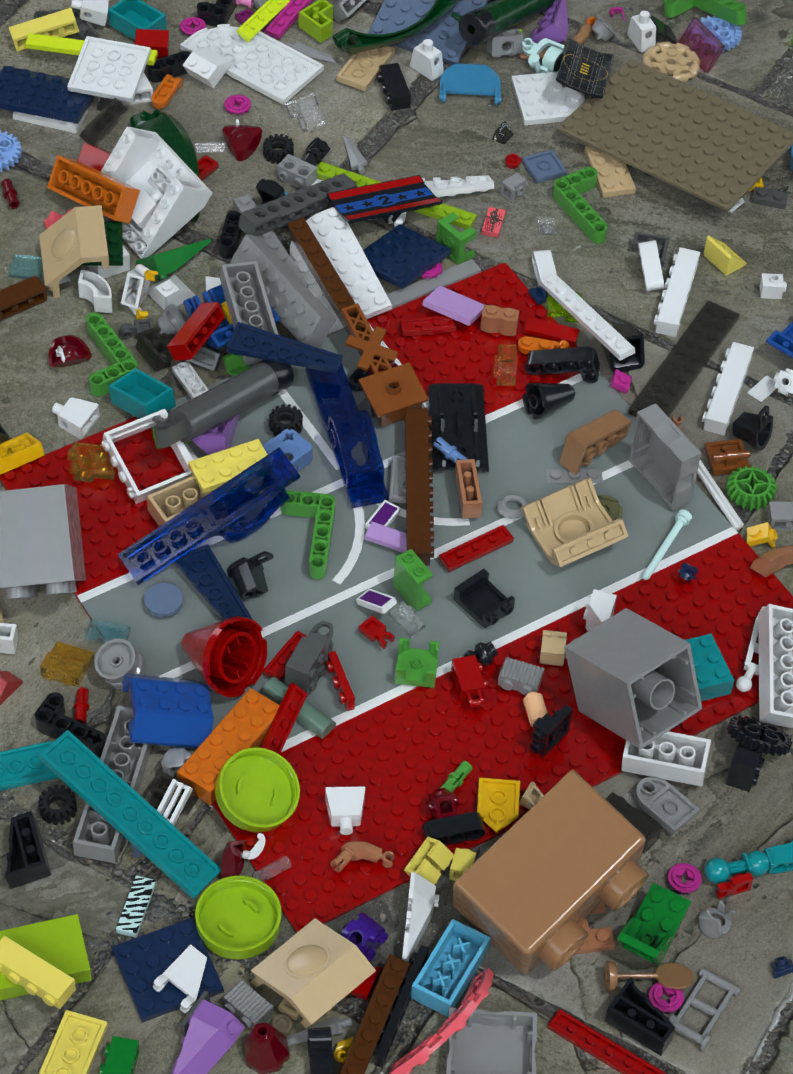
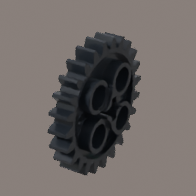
(771, 739)

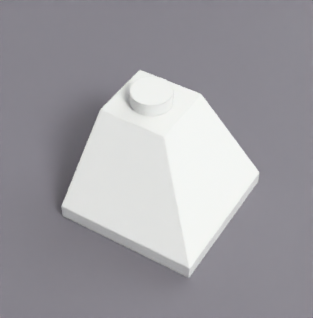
(170, 291)

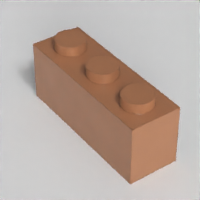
(468, 488)

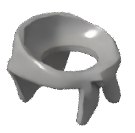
(174, 758)
(712, 926)

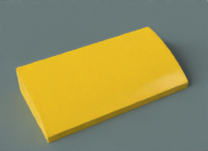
(19, 452)

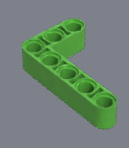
(725, 9)
(567, 195)
(114, 351)
(323, 509)

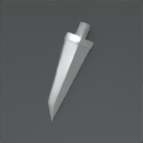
(311, 52)
(356, 159)
(335, 1024)

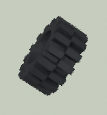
(272, 143)
(285, 413)
(57, 794)

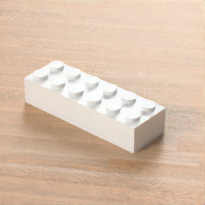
(776, 665)

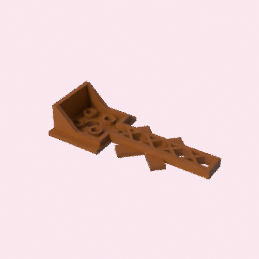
(386, 402)

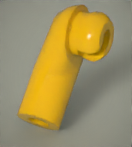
(341, 1049)

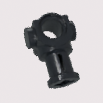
(316, 151)

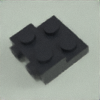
(550, 730)

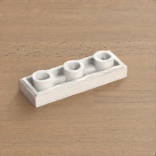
(189, 379)

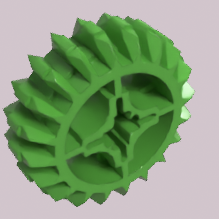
(751, 487)

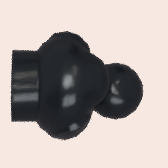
(484, 652)

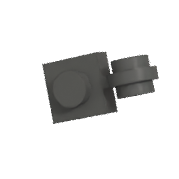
(140, 325)

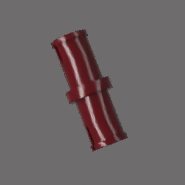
(10, 193)

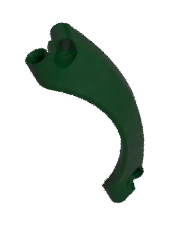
(366, 42)
(172, 133)

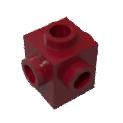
(448, 806)

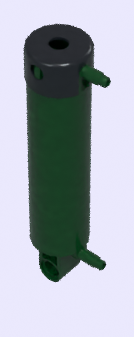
(497, 17)

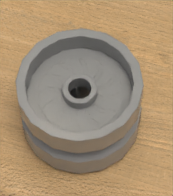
(116, 659)

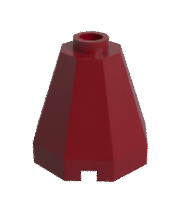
(266, 1049)

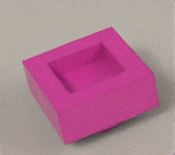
(620, 381)

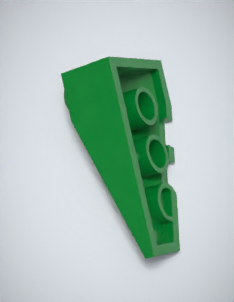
(173, 259)

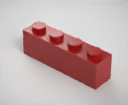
(196, 331)

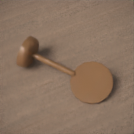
(669, 975)

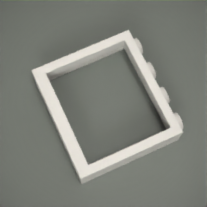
(130, 429)

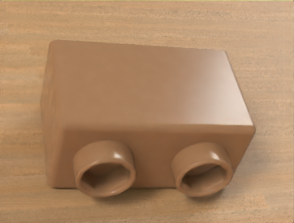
(551, 875)

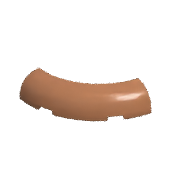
(773, 560)

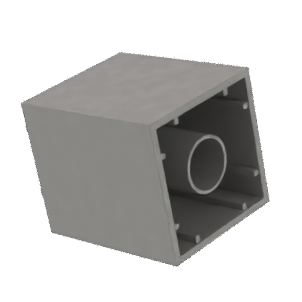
(40, 541)
(633, 677)

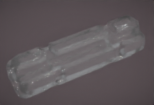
(209, 147)
(272, 869)

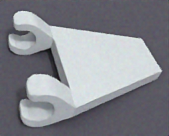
(186, 975)

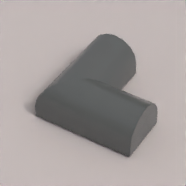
(662, 244)

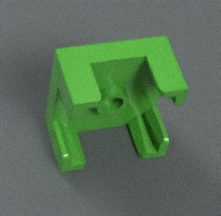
(453, 239)
(416, 666)

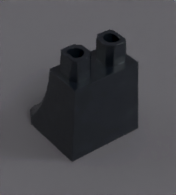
(636, 339)

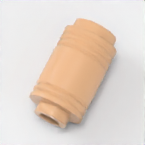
(534, 706)

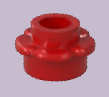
(512, 161)

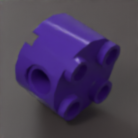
(365, 935)

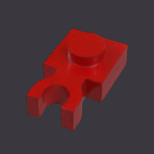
(375, 630)
(738, 884)

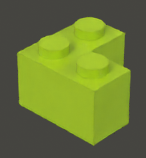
(317, 20)

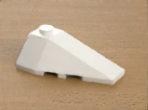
(420, 911)

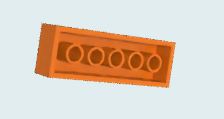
(93, 188)
(239, 730)

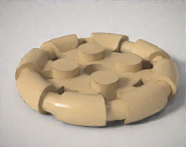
(681, 67)

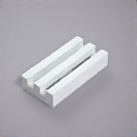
(181, 803)

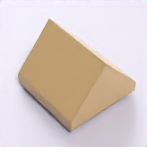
(531, 796)

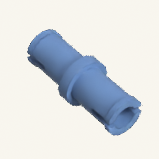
(449, 451)

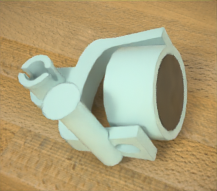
(551, 59)

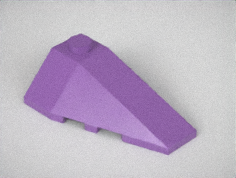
(553, 25)
(219, 437)
(207, 1039)

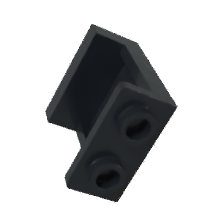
(483, 599)

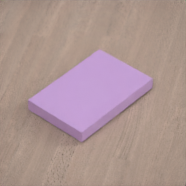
(453, 305)

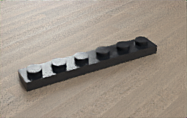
(397, 1013)

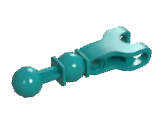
(772, 860)

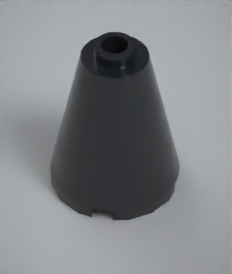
(546, 398)

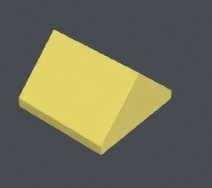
(722, 256)

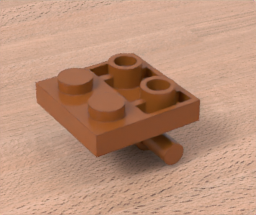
(726, 456)

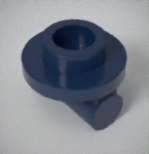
(538, 294)
(688, 571)
(781, 967)

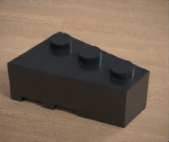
(26, 852)
(639, 1019)

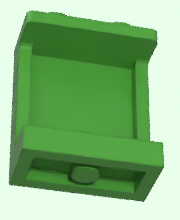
(409, 579)

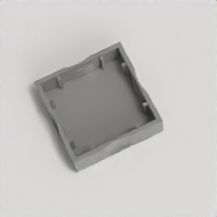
(664, 456)
(493, 1044)

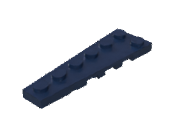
(272, 347)
(211, 582)

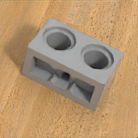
(296, 172)

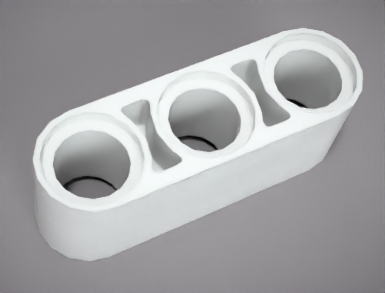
(543, 264)
(651, 265)

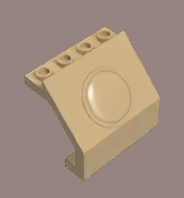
(72, 241)
(572, 523)
(313, 970)

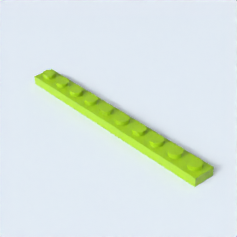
(465, 218)

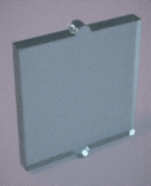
(26, 266)

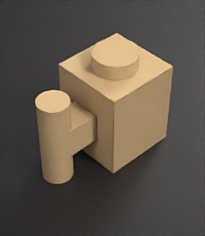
(553, 648)

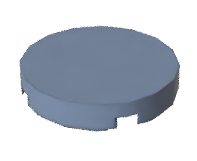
(163, 600)

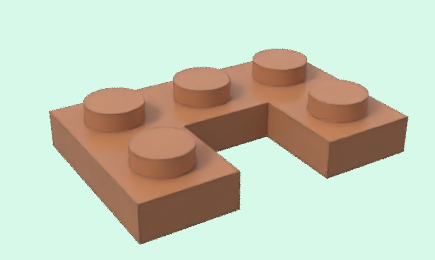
(598, 939)

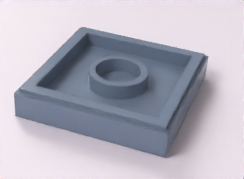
(544, 166)

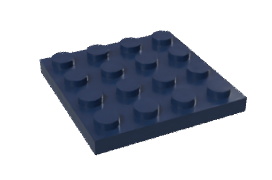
(404, 255)
(149, 956)

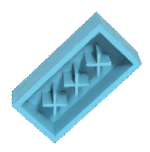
(450, 967)

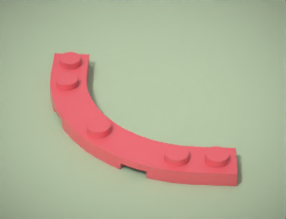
(419, 1055)

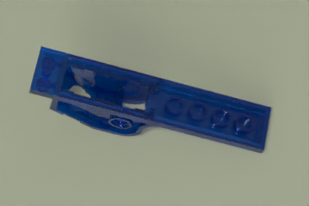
(346, 428)
(228, 511)

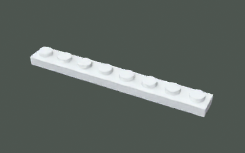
(587, 317)

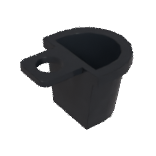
(754, 428)
(249, 575)

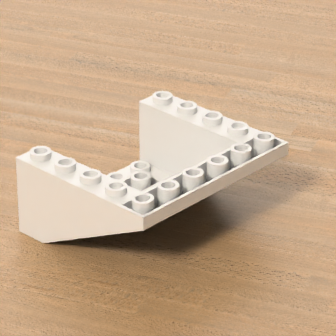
(150, 164)

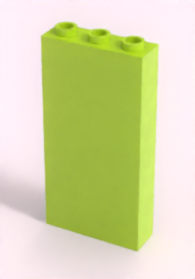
(56, 942)

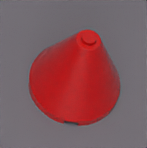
(228, 654)

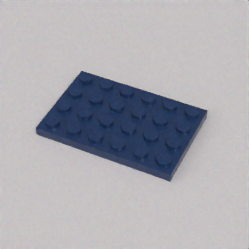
(41, 95)

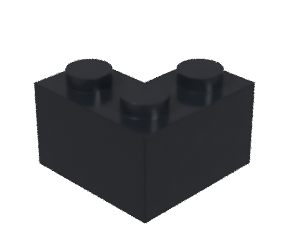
(745, 768)

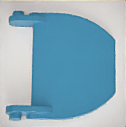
(470, 80)

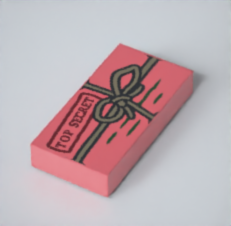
(493, 222)

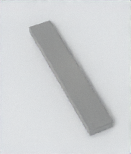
(428, 285)

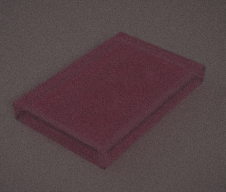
(703, 43)

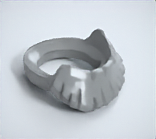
(504, 510)

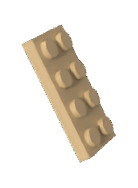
(363, 66)
(612, 175)

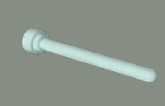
(682, 518)

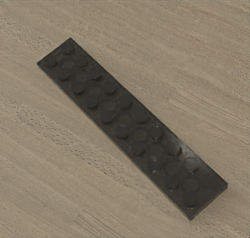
(686, 359)

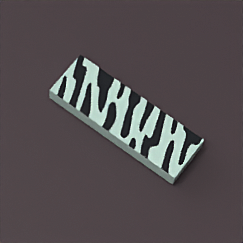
(136, 906)

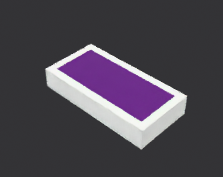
(384, 514)
(376, 601)

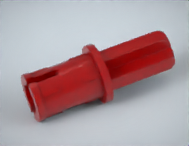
(81, 705)

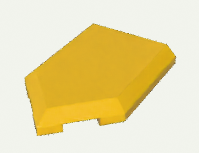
(498, 802)

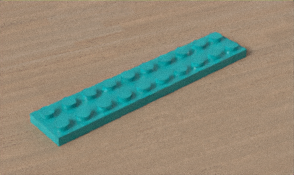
(130, 814)

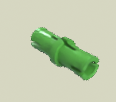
(456, 778)

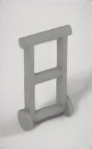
(705, 1038)

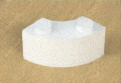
(95, 290)

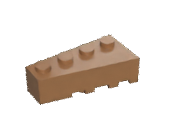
(593, 440)

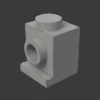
(513, 187)

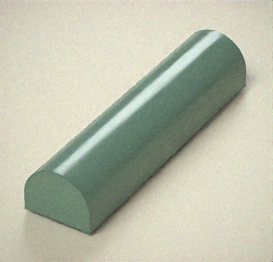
(308, 715)

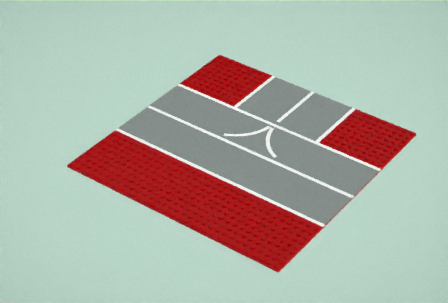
(408, 736)

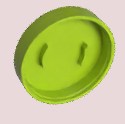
(257, 790)
(238, 917)

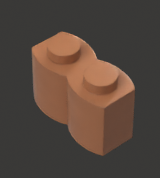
(499, 320)

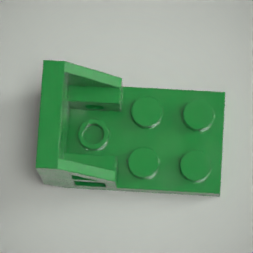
(654, 924)

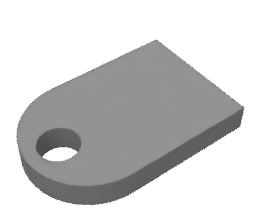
(665, 804)

